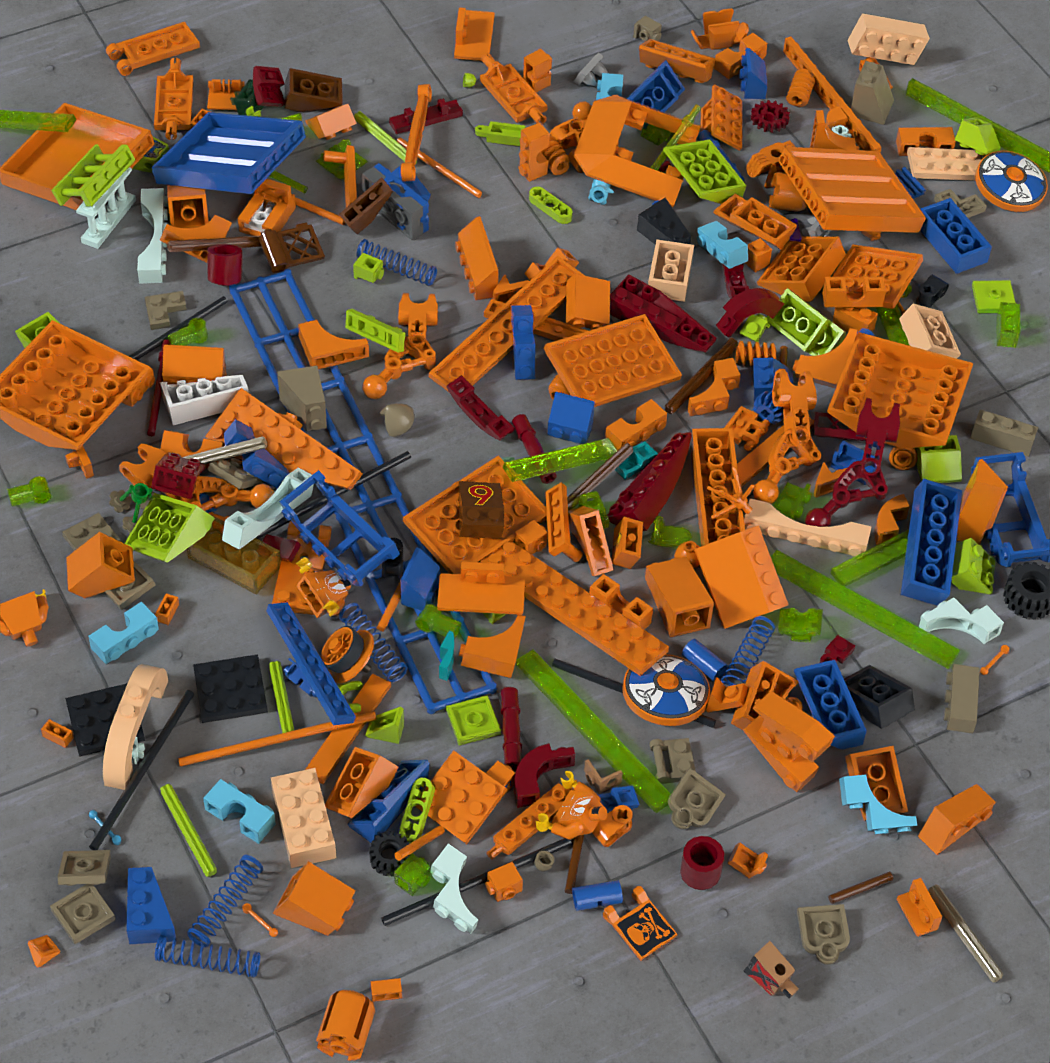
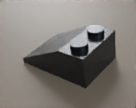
(879, 696)

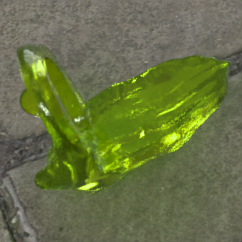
(668, 535)

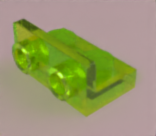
(792, 500)

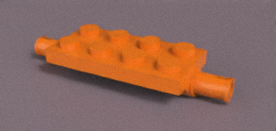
(512, 91)
(173, 101)

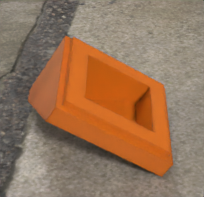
(42, 950)

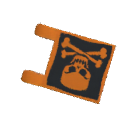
(643, 927)

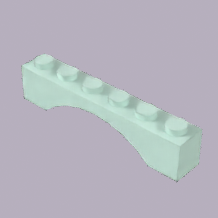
(151, 260)
(244, 527)

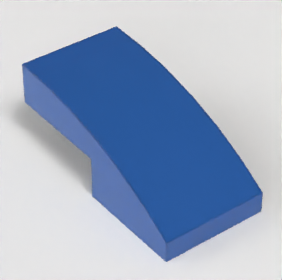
(620, 796)

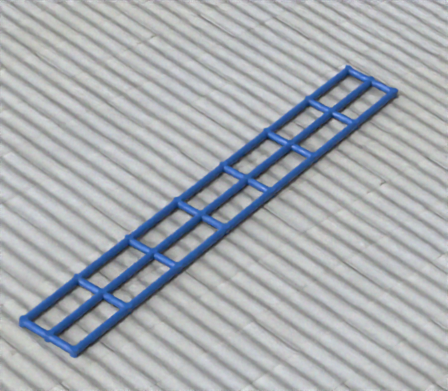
(367, 505)

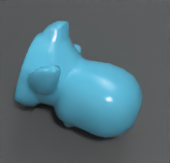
(600, 191)

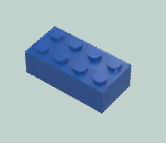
(954, 236)

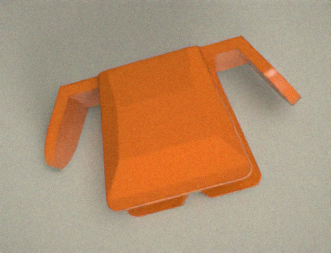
(720, 31)
(767, 160)

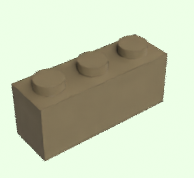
(1004, 432)
(962, 698)

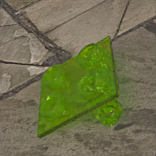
(337, 169)

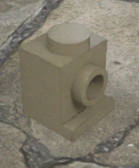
(647, 29)

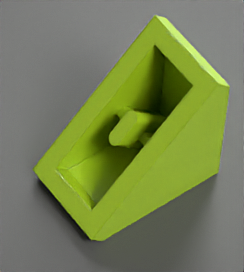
(387, 726)

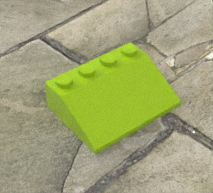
(706, 170)
(168, 528)

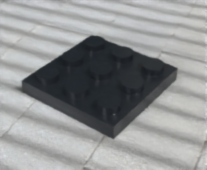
(230, 688)
(92, 718)

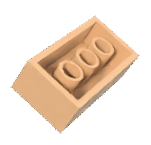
(888, 39)
(303, 817)

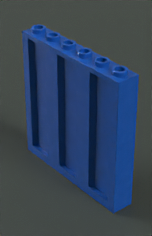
(229, 152)

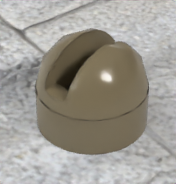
(547, 860)

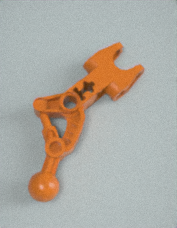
(417, 318)
(795, 404)
(226, 493)

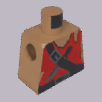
(772, 971)

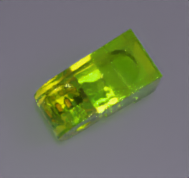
(596, 504)

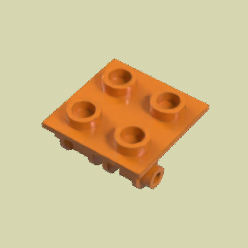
(220, 94)

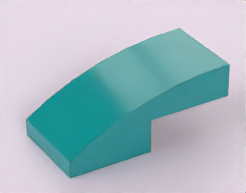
(639, 459)
(447, 656)

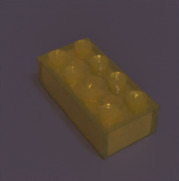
(247, 567)

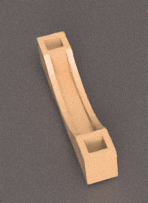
(845, 538)

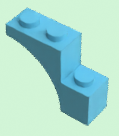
(856, 792)

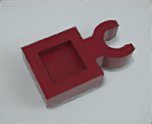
(838, 650)

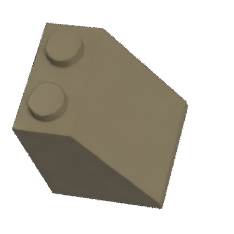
(872, 94)
(303, 396)

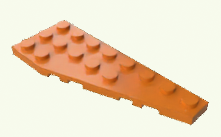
(285, 441)

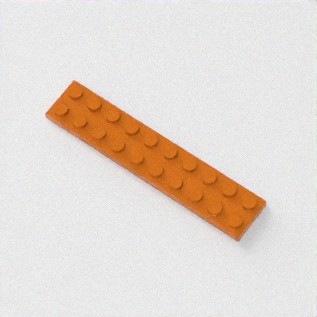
(495, 336)
(580, 610)

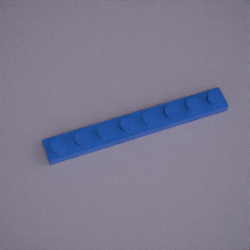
(311, 664)

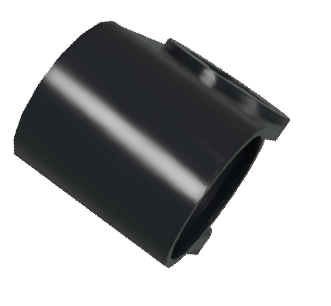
(931, 291)
(395, 566)

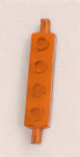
(524, 825)

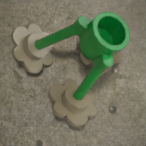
(120, 501)

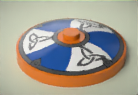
(1011, 181)
(668, 692)

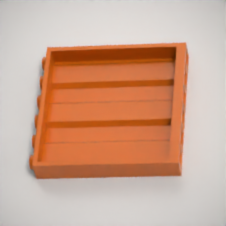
(851, 190)

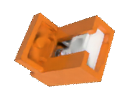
(267, 209)

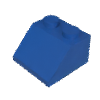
(764, 373)
(571, 418)
(419, 581)

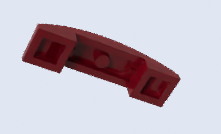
(734, 280)
(477, 410)

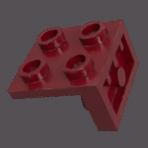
(177, 475)

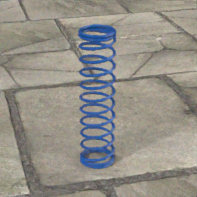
(428, 275)
(761, 632)
(397, 665)
(199, 934)
(160, 948)

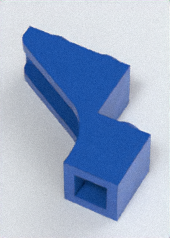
(523, 341)
(259, 462)

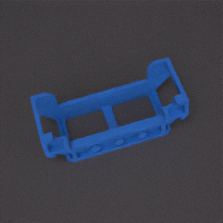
(1031, 523)
(385, 546)

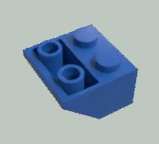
(753, 76)

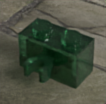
(245, 99)

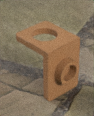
(601, 783)

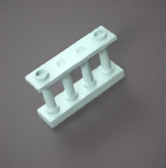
(108, 215)

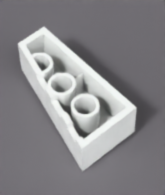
(200, 398)

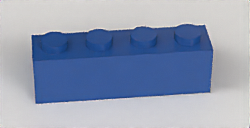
(832, 703)

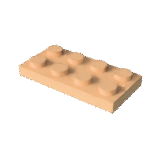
(943, 163)

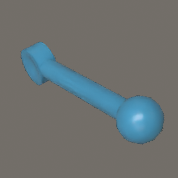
(116, 839)

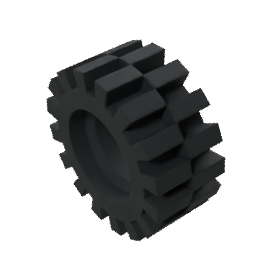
(380, 845)

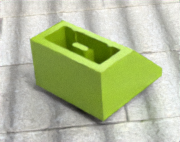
(977, 135)
(940, 463)
(973, 568)

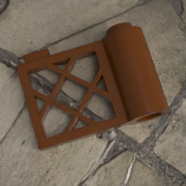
(276, 248)

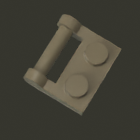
(679, 757)

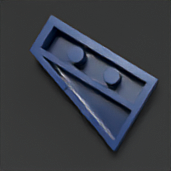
(146, 909)

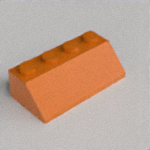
(682, 61)
(477, 259)

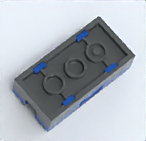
(404, 207)

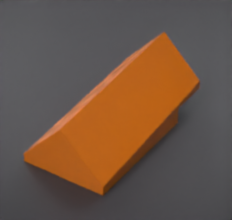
(756, 220)
(980, 503)

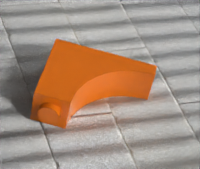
(825, 138)
(215, 228)
(328, 350)
(828, 367)
(588, 529)
(494, 653)

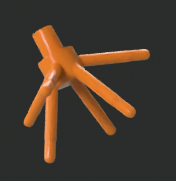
(738, 500)

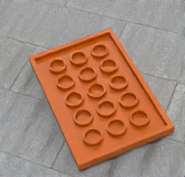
(613, 361)
(438, 519)

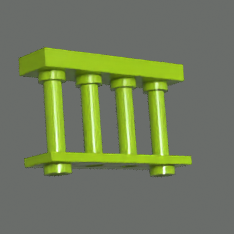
(100, 181)

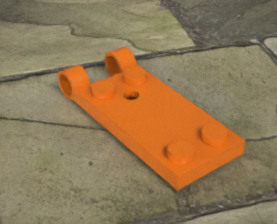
(153, 47)
(289, 573)

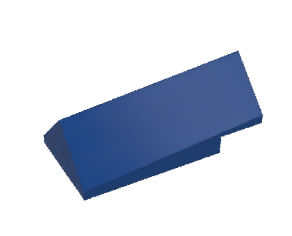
(659, 89)
(386, 807)

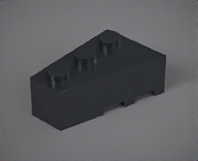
(662, 223)

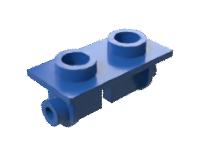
(295, 675)

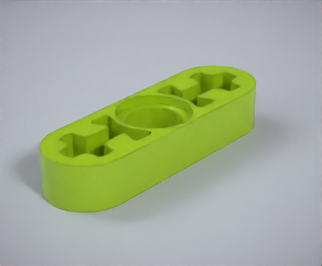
(540, 197)
(428, 796)

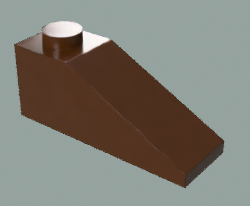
(366, 206)

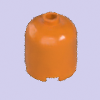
(785, 194)

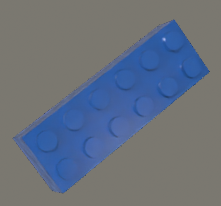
(931, 542)

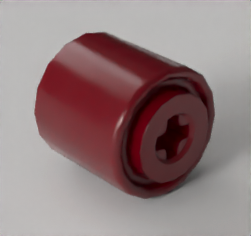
(224, 264)
(702, 862)

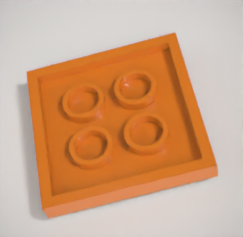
(462, 797)

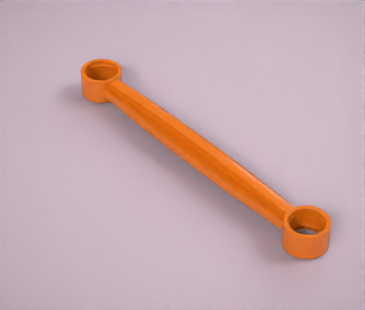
(408, 169)

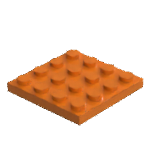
(895, 267)

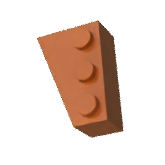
(760, 681)
(956, 817)

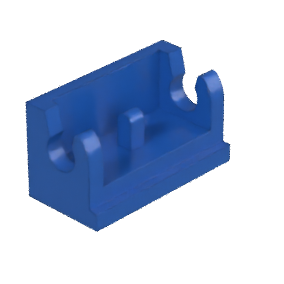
(846, 456)

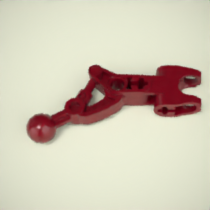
(876, 431)

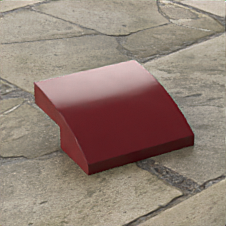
(267, 86)

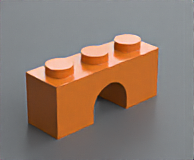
(729, 62)
(924, 136)
(532, 142)
(868, 294)
(649, 419)
(178, 443)
(609, 593)

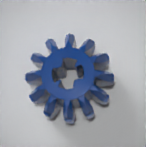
(766, 410)

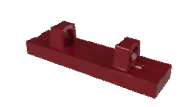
(449, 110)

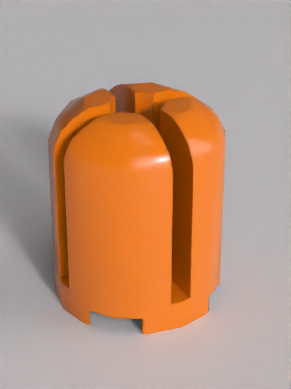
(346, 1024)

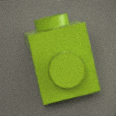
(755, 327)

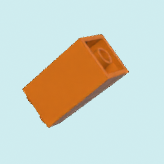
(679, 596)

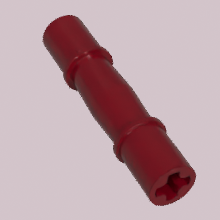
(531, 443)
(511, 727)

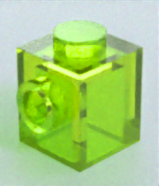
(412, 874)

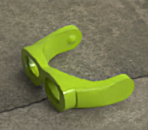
(348, 686)

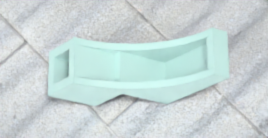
(952, 615)
(449, 901)

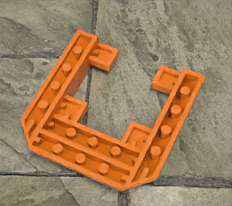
(606, 162)

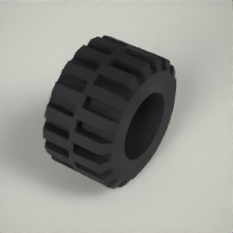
(1024, 601)

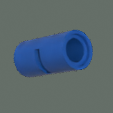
(704, 659)
(597, 894)

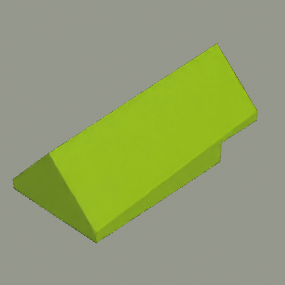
(806, 326)

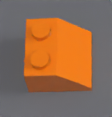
(332, 121)

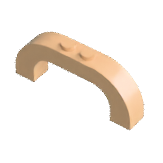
(143, 684)

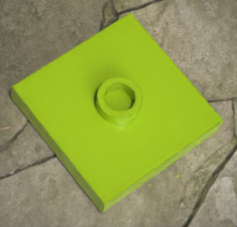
(990, 294)

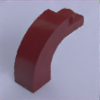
(746, 304)
(536, 764)

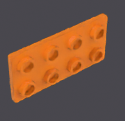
(473, 34)
(723, 117)
(481, 590)

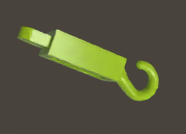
(500, 133)

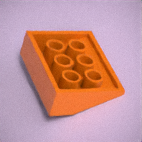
(803, 266)
(741, 577)

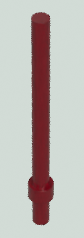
(157, 395)

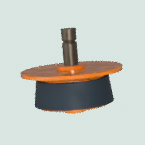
(347, 653)

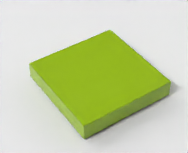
(473, 720)

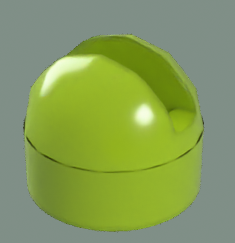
(469, 80)

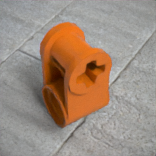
(614, 826)

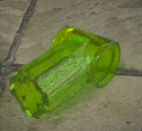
(194, 332)
(36, 491)
(433, 620)

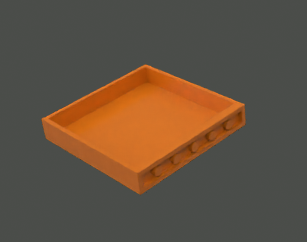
(52, 154)

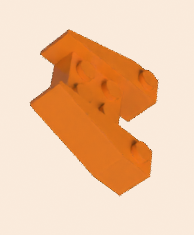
(788, 739)

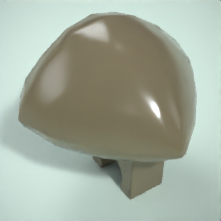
(398, 418)

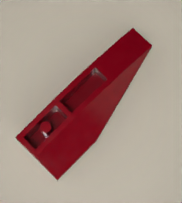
(669, 321)
(654, 485)

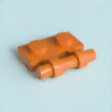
(744, 421)

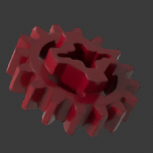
(768, 116)

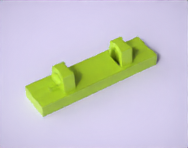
(375, 330)

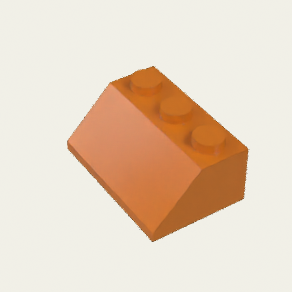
(192, 363)

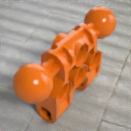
(569, 132)

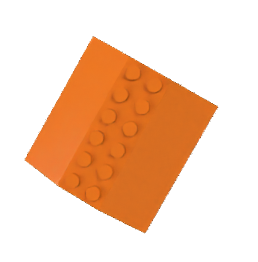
(919, 380)
(65, 387)

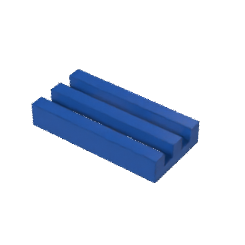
(910, 183)

